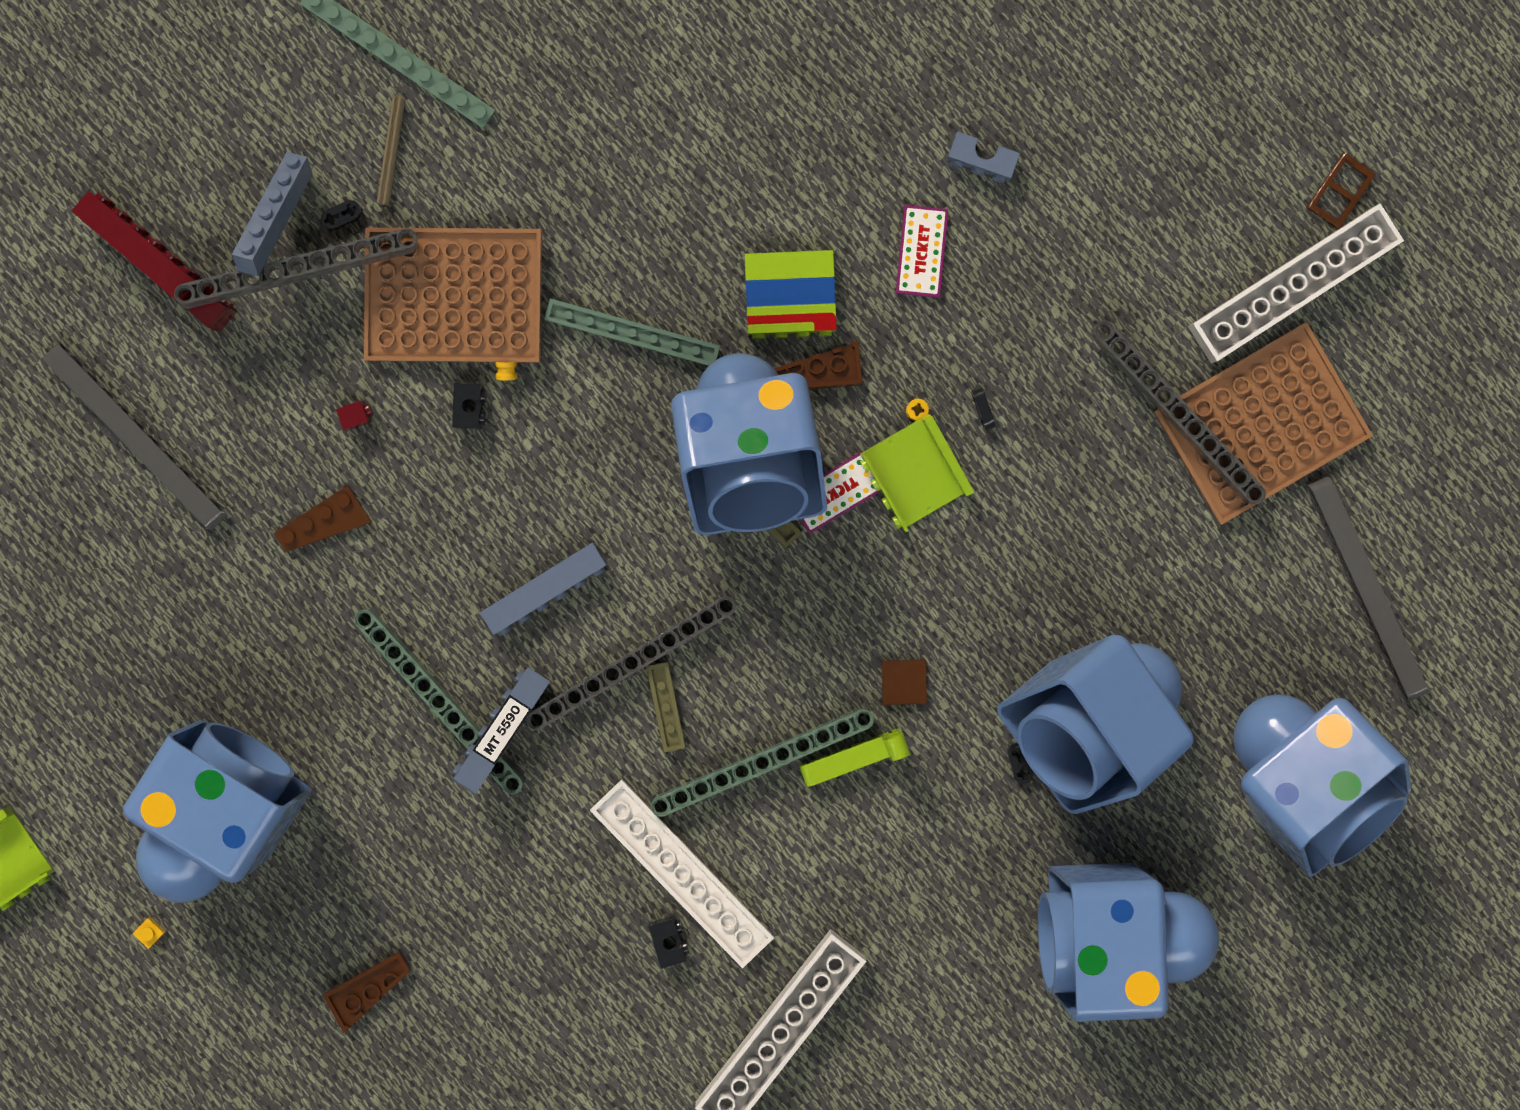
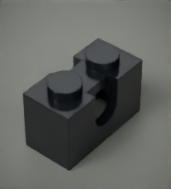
(462, 394)
(667, 954)

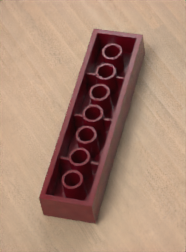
(148, 255)

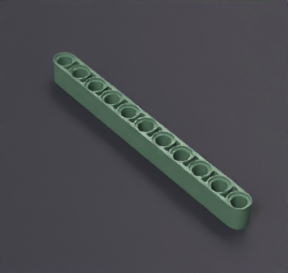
(435, 690)
(754, 770)

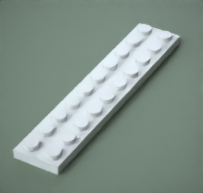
(682, 873)

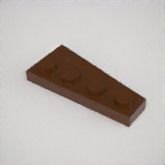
(830, 369)
(331, 517)
(358, 994)

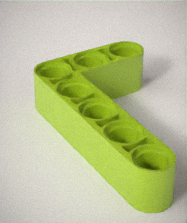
(856, 757)

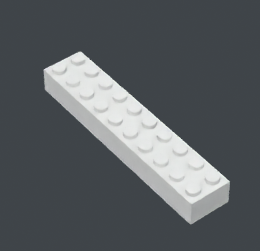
(1295, 283)
(783, 1026)

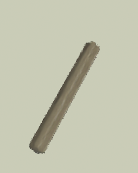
(390, 151)

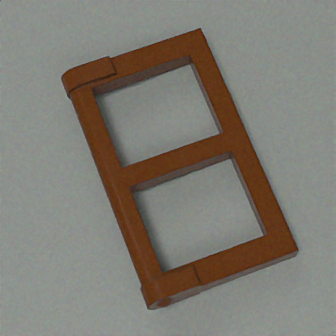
(1329, 183)

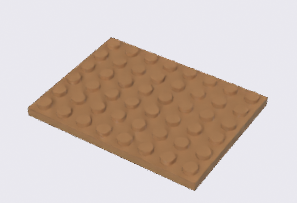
(456, 297)
(1275, 413)

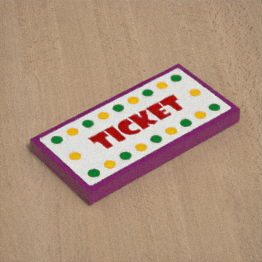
(921, 251)
(844, 488)

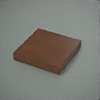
(904, 682)

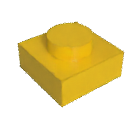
(148, 932)

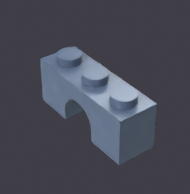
(999, 167)

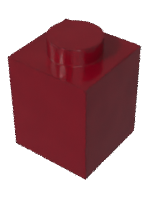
(354, 415)

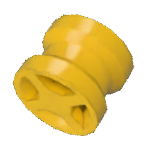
(506, 371)
(914, 411)

